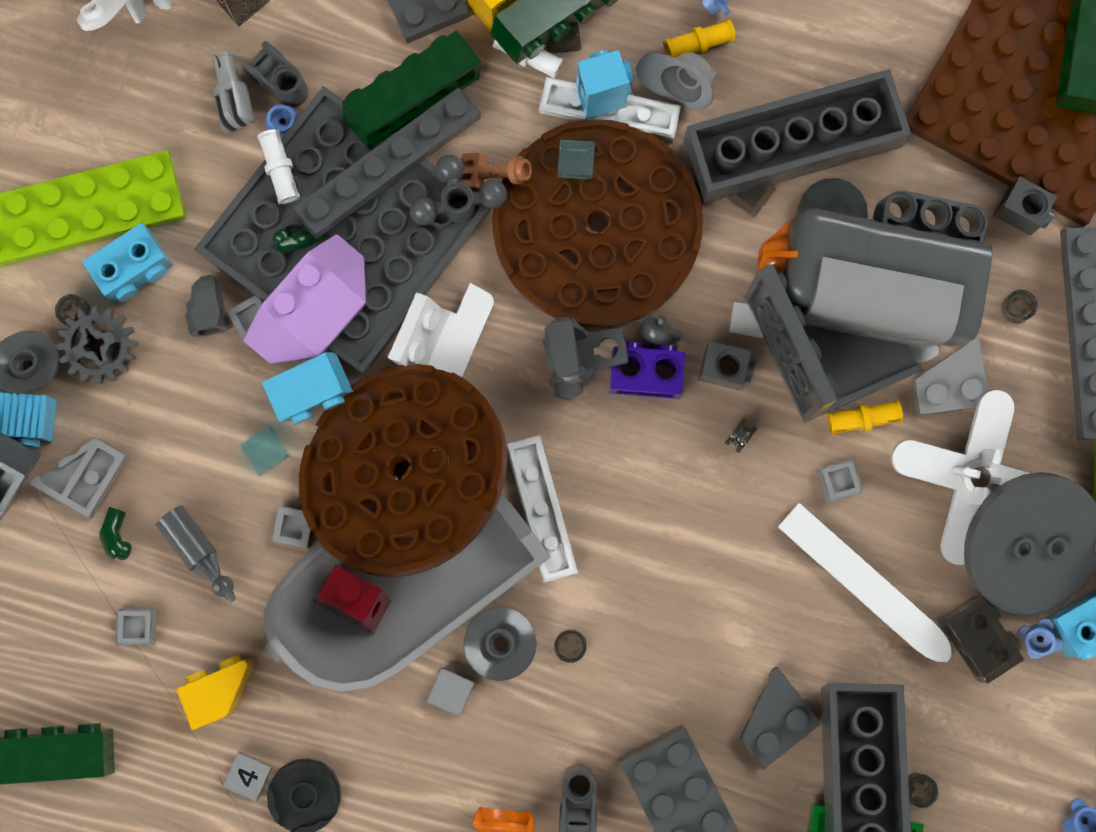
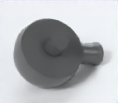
(658, 331)

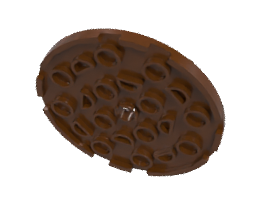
(609, 273)
(441, 501)

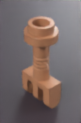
(517, 170)

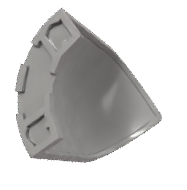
(421, 611)

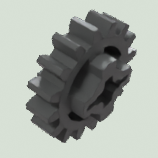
(89, 330)

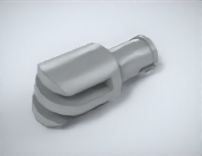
(231, 95)

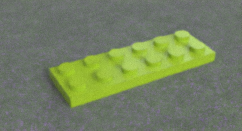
(88, 207)

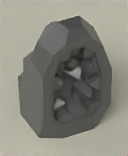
(206, 308)

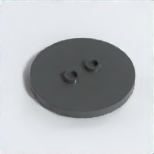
(1032, 543)

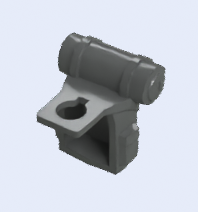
(572, 355)

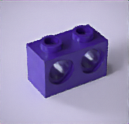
(647, 382)

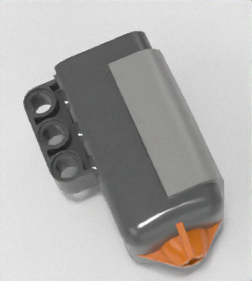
(888, 273)

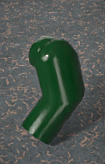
(289, 243)
(110, 535)

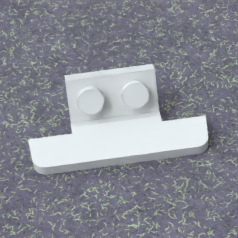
(439, 335)

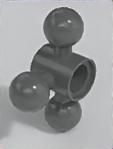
(450, 170)

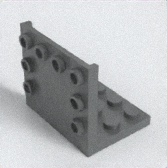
(817, 363)

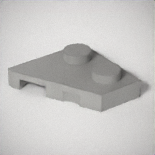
(952, 383)
(83, 478)

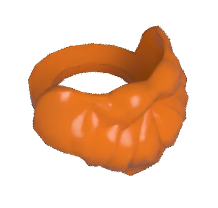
(503, 821)

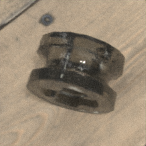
(65, 304)
(1010, 312)
(741, 435)
(561, 652)
(930, 791)

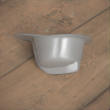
(678, 79)

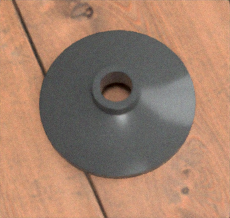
(27, 350)
(495, 663)

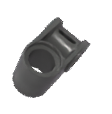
(272, 72)
(578, 809)

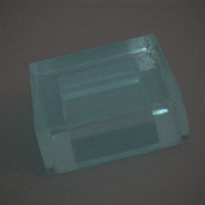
(576, 159)
(264, 450)

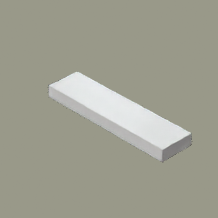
(645, 114)
(541, 506)

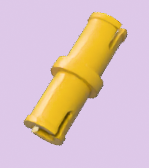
(700, 39)
(865, 417)

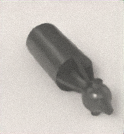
(194, 550)

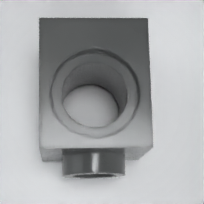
(1012, 212)
(711, 372)

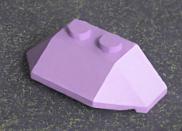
(310, 304)

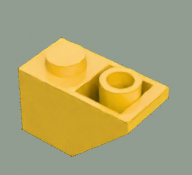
(214, 695)

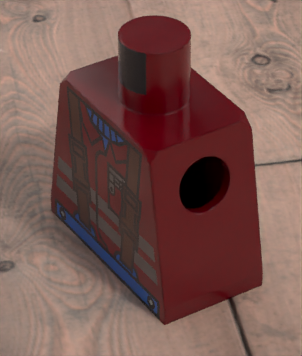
(352, 598)

